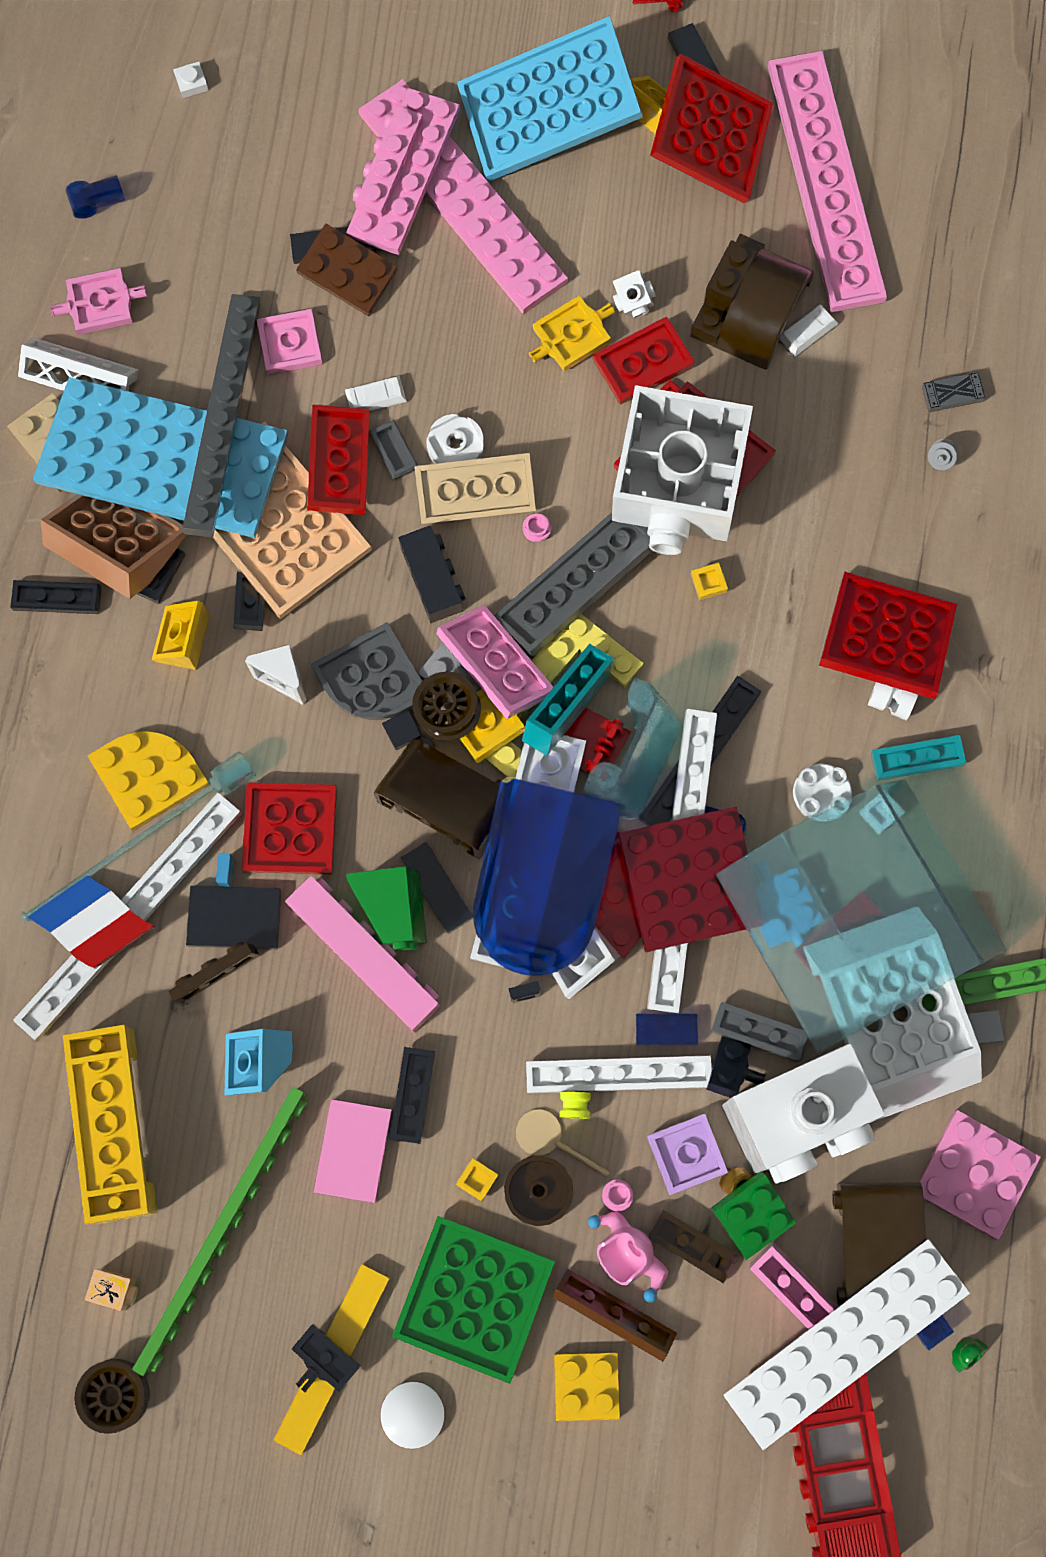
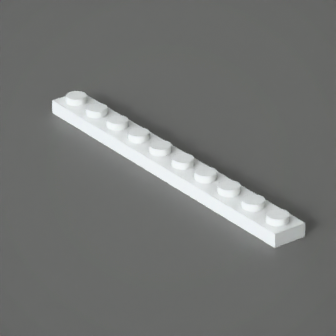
(688, 802)
(142, 900)

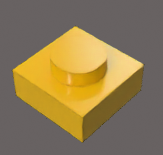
(709, 581)
(477, 1179)

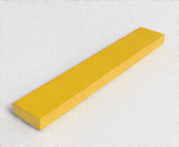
(346, 1333)

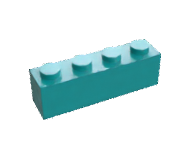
(567, 699)

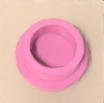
(536, 527)
(617, 1195)

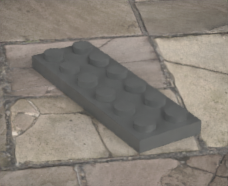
(573, 583)

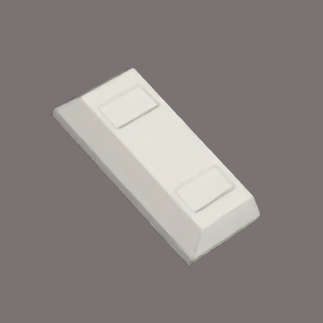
(807, 330)
(377, 394)

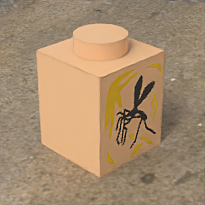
(111, 1289)

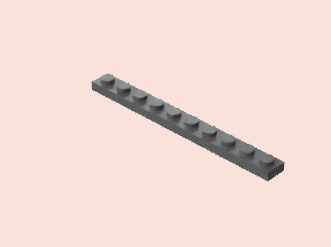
(221, 416)

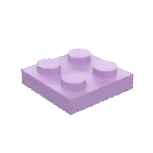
(687, 1154)

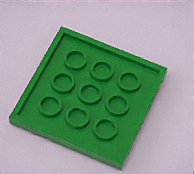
(473, 1299)

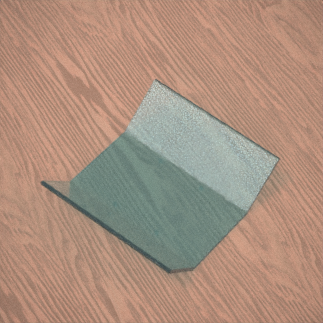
(859, 912)

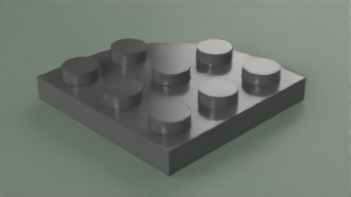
(369, 676)

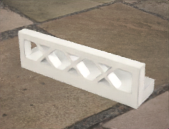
(71, 362)

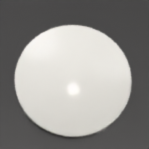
(820, 789)
(412, 1415)

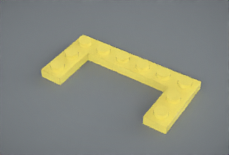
(554, 659)

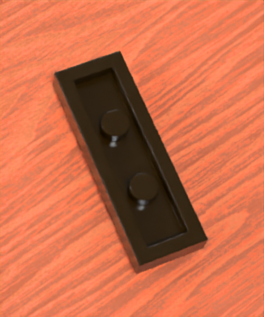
(213, 971)

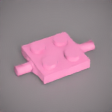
(99, 301)

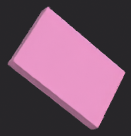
(353, 1151)

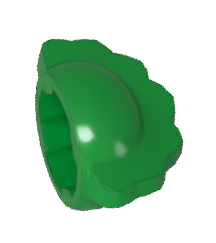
(967, 1353)

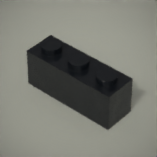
(432, 573)

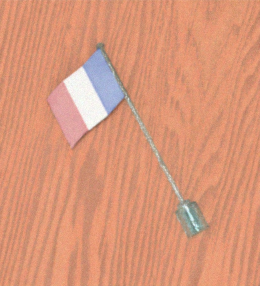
(91, 917)

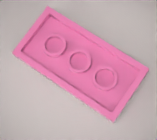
(495, 661)

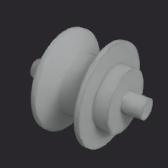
(943, 454)

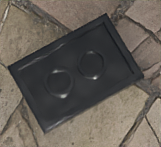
(233, 915)

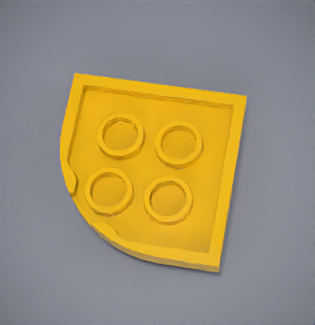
(147, 775)

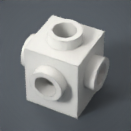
(626, 287)

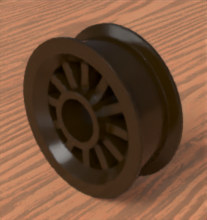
(426, 706)
(85, 1407)

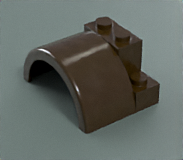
(755, 295)

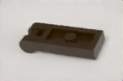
(692, 1246)

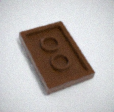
(346, 269)

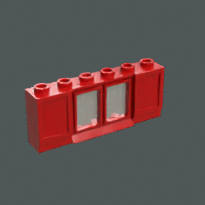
(846, 1478)

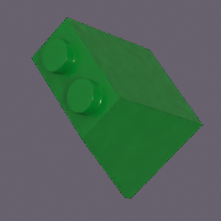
(393, 905)

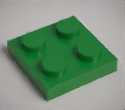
(753, 1215)

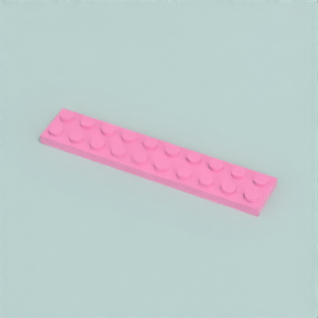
(827, 182)
(480, 216)

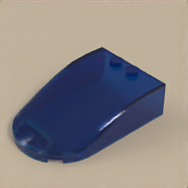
(544, 875)

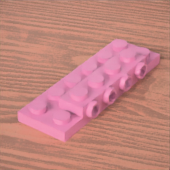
(401, 170)

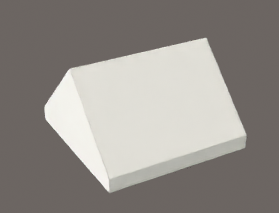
(278, 670)
(592, 961)

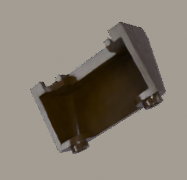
(441, 794)
(878, 1229)

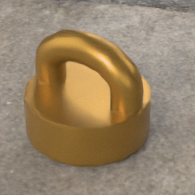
(733, 1179)

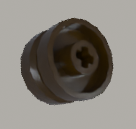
(520, 1185)

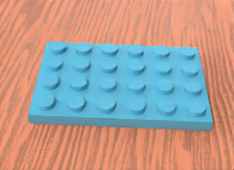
(549, 99)

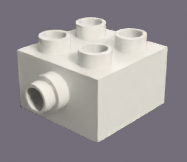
(680, 466)
(803, 1109)

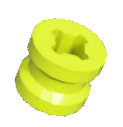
(575, 1105)

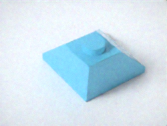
(256, 1060)

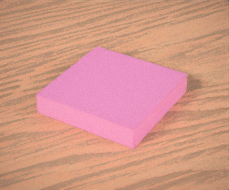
(289, 341)

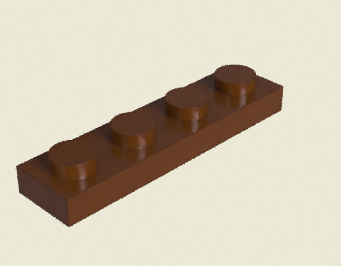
(615, 1315)

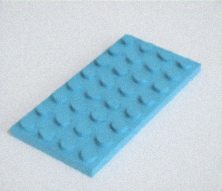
(146, 455)

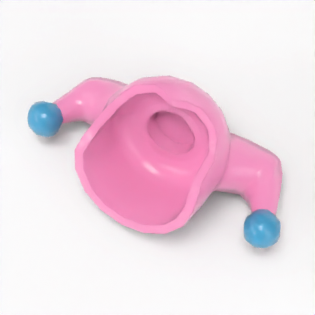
(628, 1254)

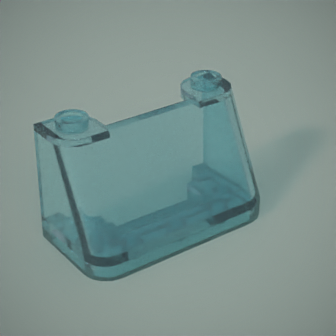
(655, 736)

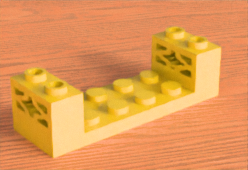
(107, 1125)

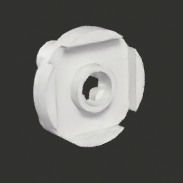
(459, 428)

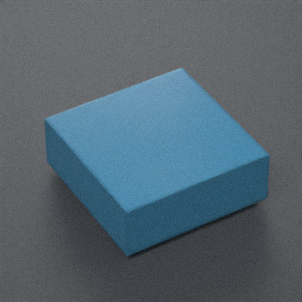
(225, 870)

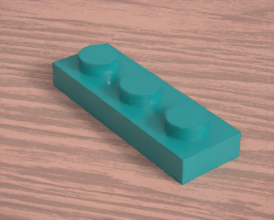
(918, 758)

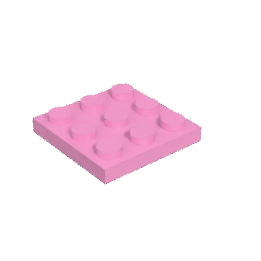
(977, 1174)

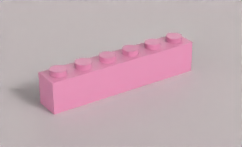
(363, 954)

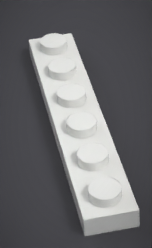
(618, 1074)

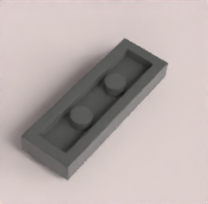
(759, 1031)

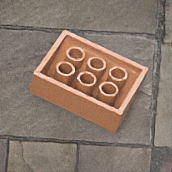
(112, 541)

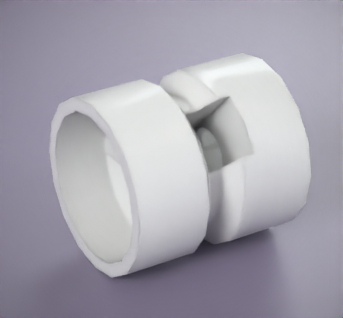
(897, 700)

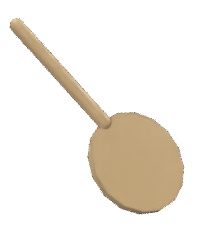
(540, 1134)

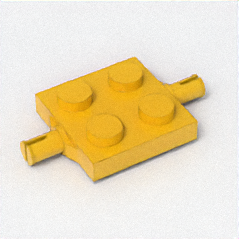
(571, 333)

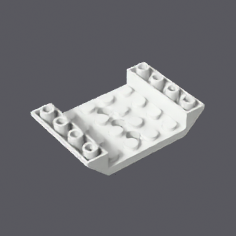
(922, 1055)

